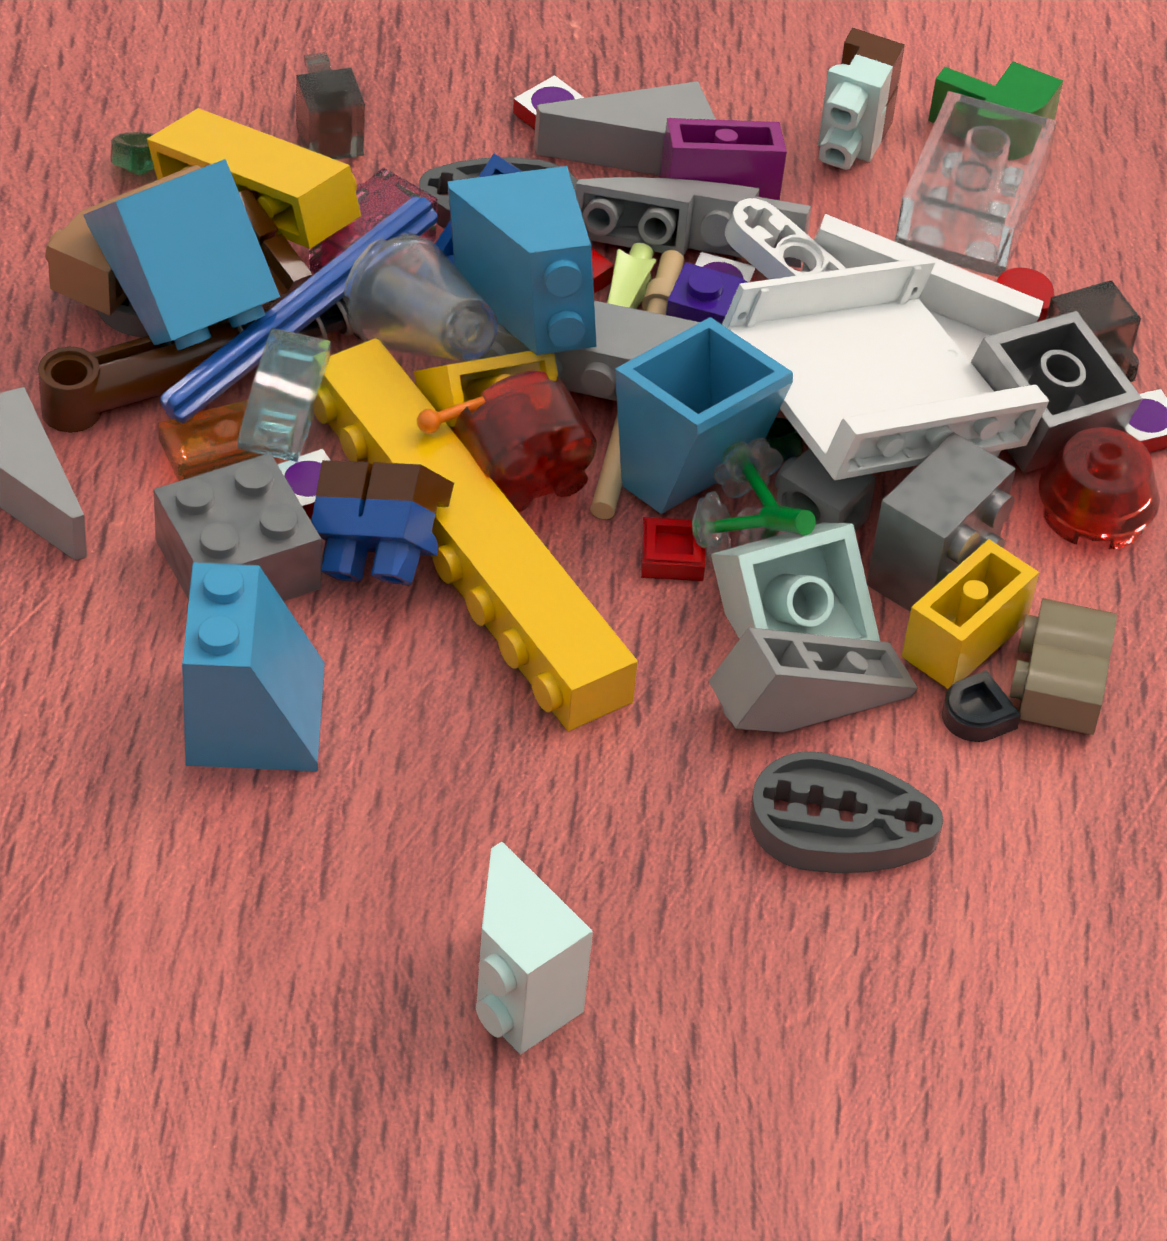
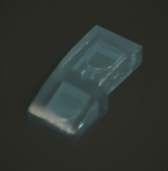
(284, 394)

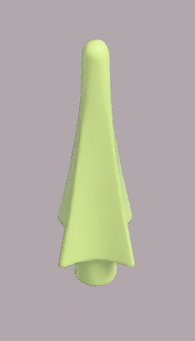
(631, 276)

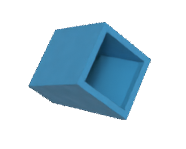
(186, 255)
(527, 255)
(688, 406)
(248, 675)

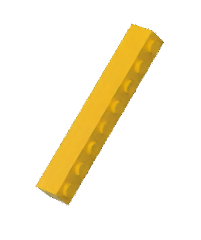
(483, 543)

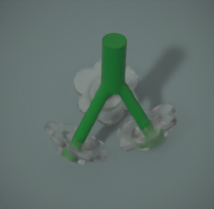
(743, 469)

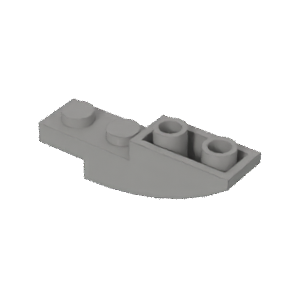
(670, 213)

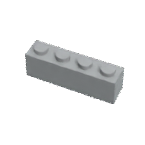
(620, 337)

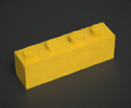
(296, 187)

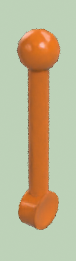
(430, 420)

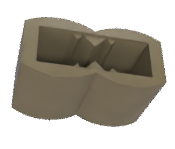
(1065, 666)

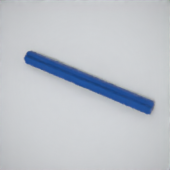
(290, 314)

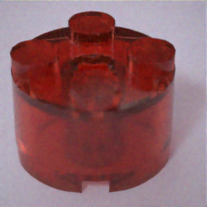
(529, 438)

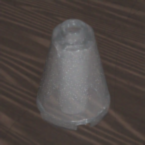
(417, 301)

